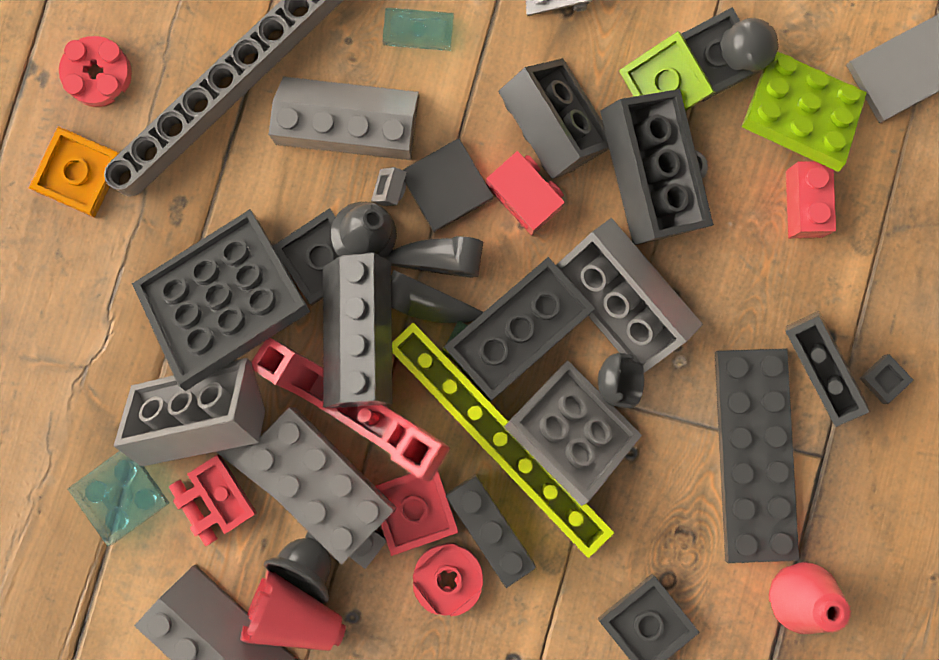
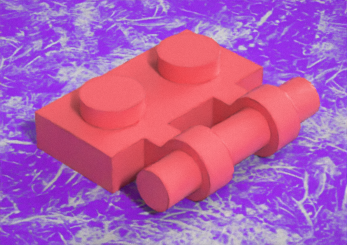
(221, 495)

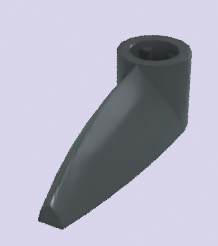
(446, 256)
(428, 303)

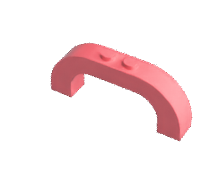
(406, 441)

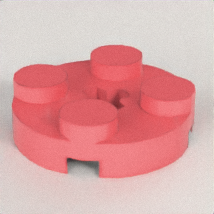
(80, 56)
(427, 578)

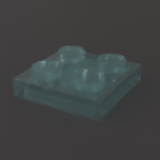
(118, 497)

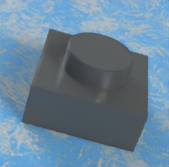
(886, 379)

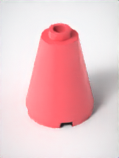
(808, 600)
(290, 618)

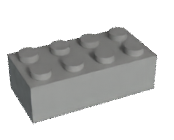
(317, 484)

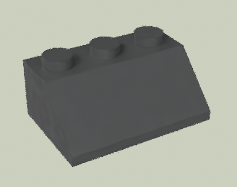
(555, 116)

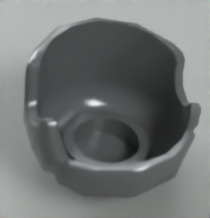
(749, 45)
(621, 380)

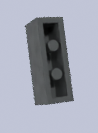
(827, 369)
(490, 531)

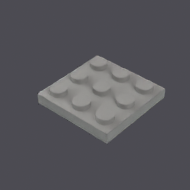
(573, 432)

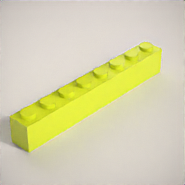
(488, 429)

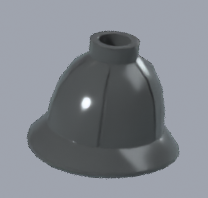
(363, 230)
(304, 565)

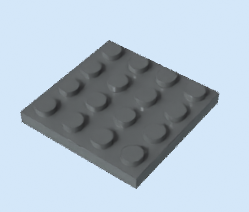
(219, 300)

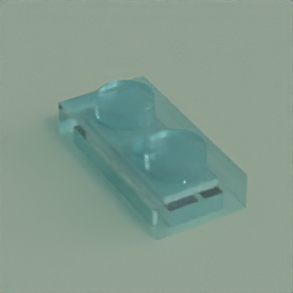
(418, 29)

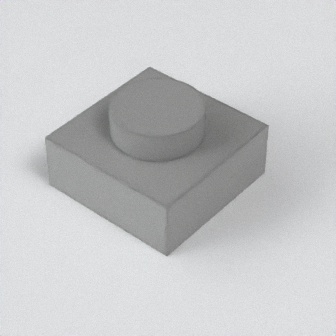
(389, 187)

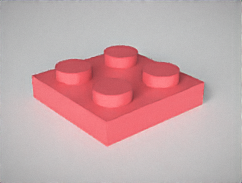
(420, 515)

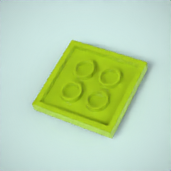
(805, 111)

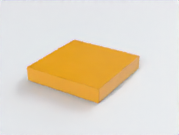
(74, 172)

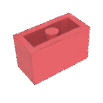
(525, 192)
(810, 200)

